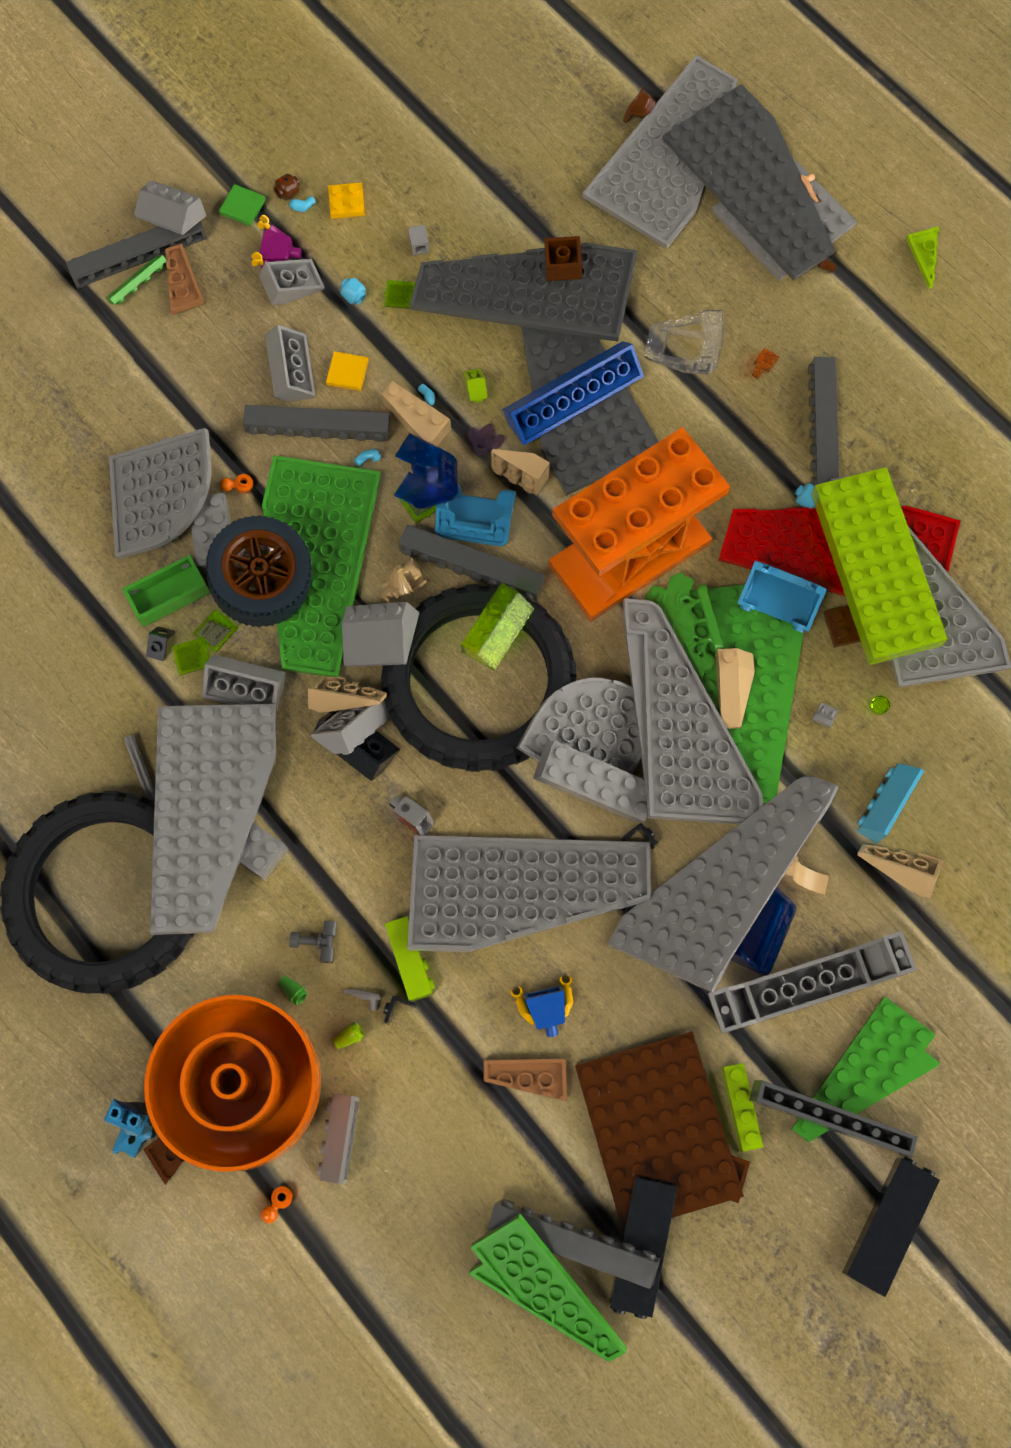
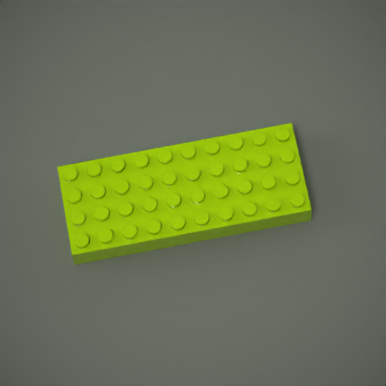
(878, 566)

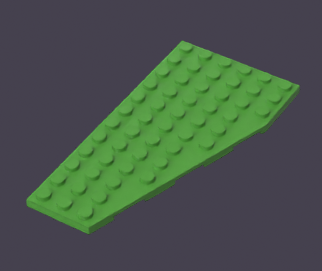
(333, 515)
(770, 699)

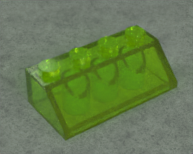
(497, 627)

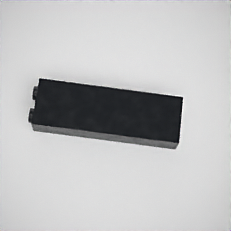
(891, 1225)
(646, 1229)

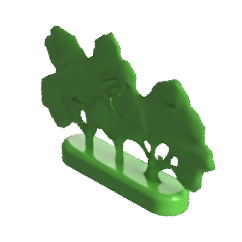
(684, 620)

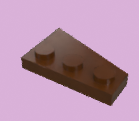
(163, 1160)

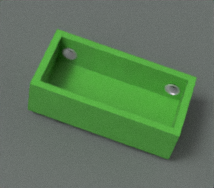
(166, 591)

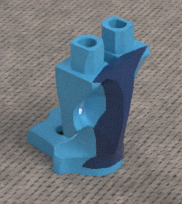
(132, 1120)

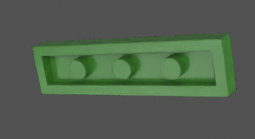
(141, 275)

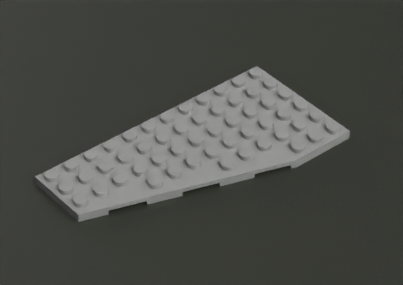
(645, 178)
(206, 798)
(502, 889)

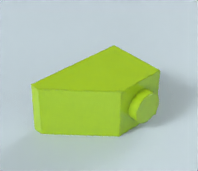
(475, 385)

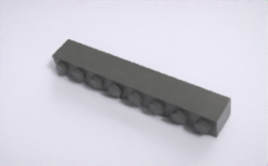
(129, 253)
(824, 420)
(316, 423)
(470, 562)
(833, 1118)
(583, 1245)

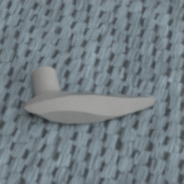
(365, 995)

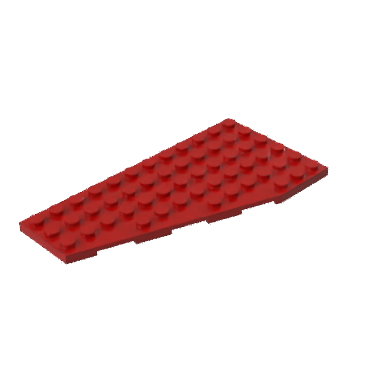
(797, 543)

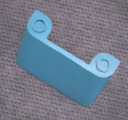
(476, 518)
(782, 595)

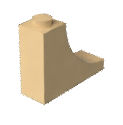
(804, 879)

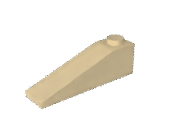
(337, 694)

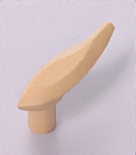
(806, 180)

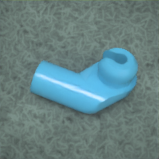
(300, 205)
(429, 395)
(365, 455)

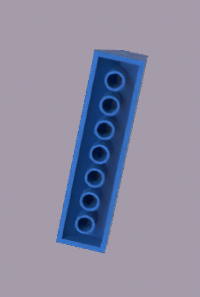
(573, 392)

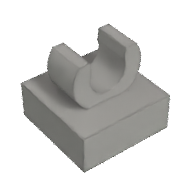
(825, 715)

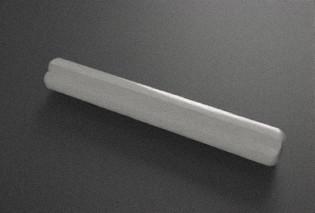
(140, 767)

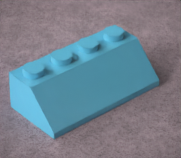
(889, 801)

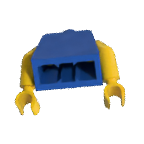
(546, 1007)

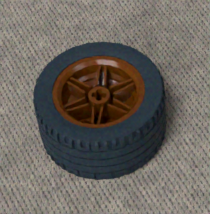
(252, 537)

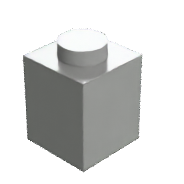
(418, 240)

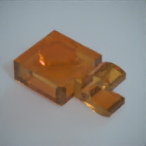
(764, 362)

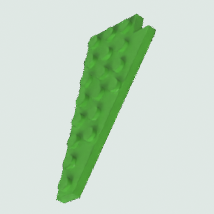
(876, 1063)
(528, 1274)

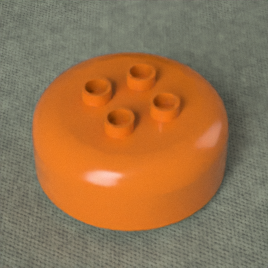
(232, 1083)

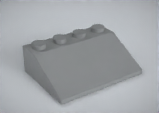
(378, 634)

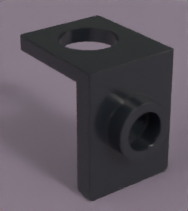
(158, 643)
(647, 834)
(389, 1007)

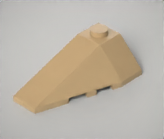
(734, 682)
(912, 872)

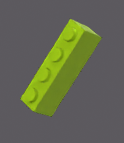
(409, 962)
(740, 1107)

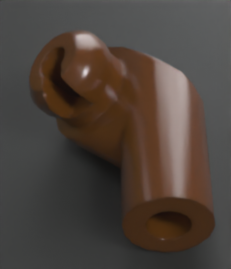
(826, 265)

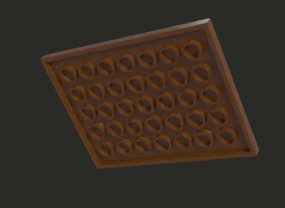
(659, 1122)

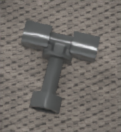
(323, 941)

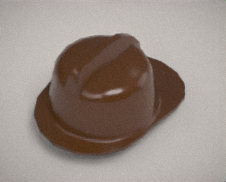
(640, 106)

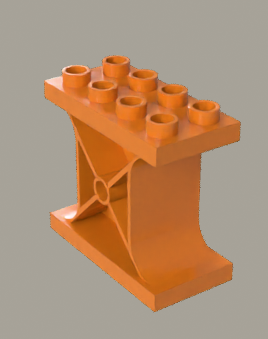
(636, 523)

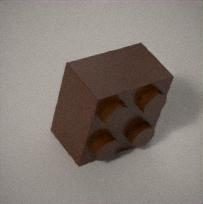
(563, 258)

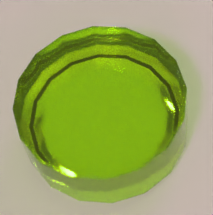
(880, 705)

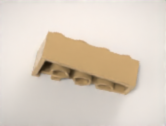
(415, 414)

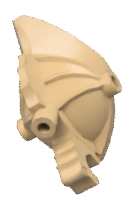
(402, 580)

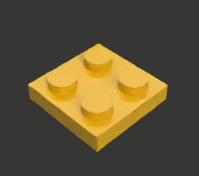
(346, 200)

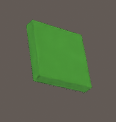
(242, 205)

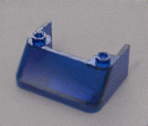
(433, 465)
(767, 934)

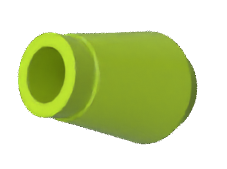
(350, 1035)

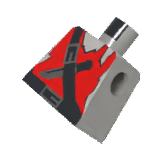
(412, 815)

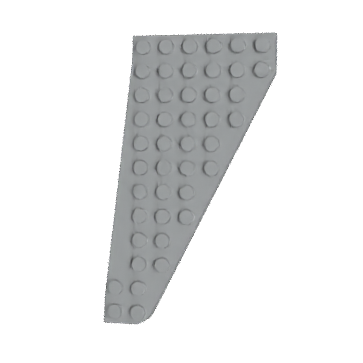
(972, 641)
(684, 745)
(712, 902)

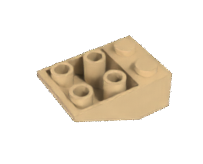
(521, 468)

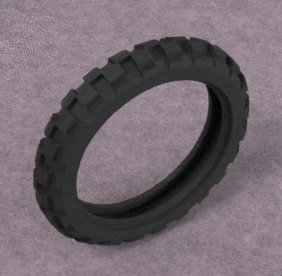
(439, 745)
(18, 899)

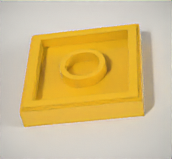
(347, 371)

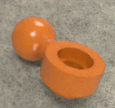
(227, 484)
(269, 1213)

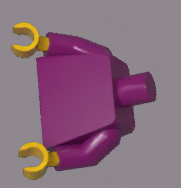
(274, 245)

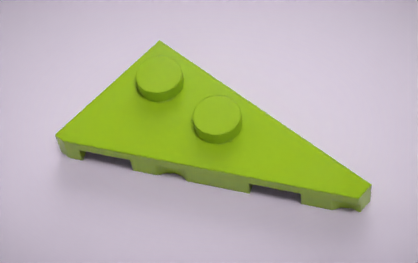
(923, 247)

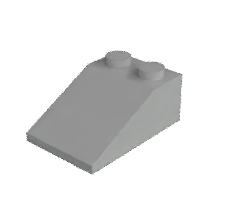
(290, 280)

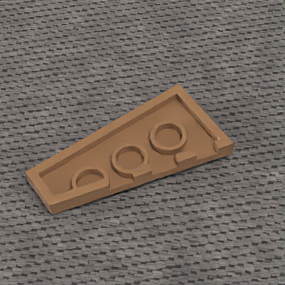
(183, 287)
(534, 1076)

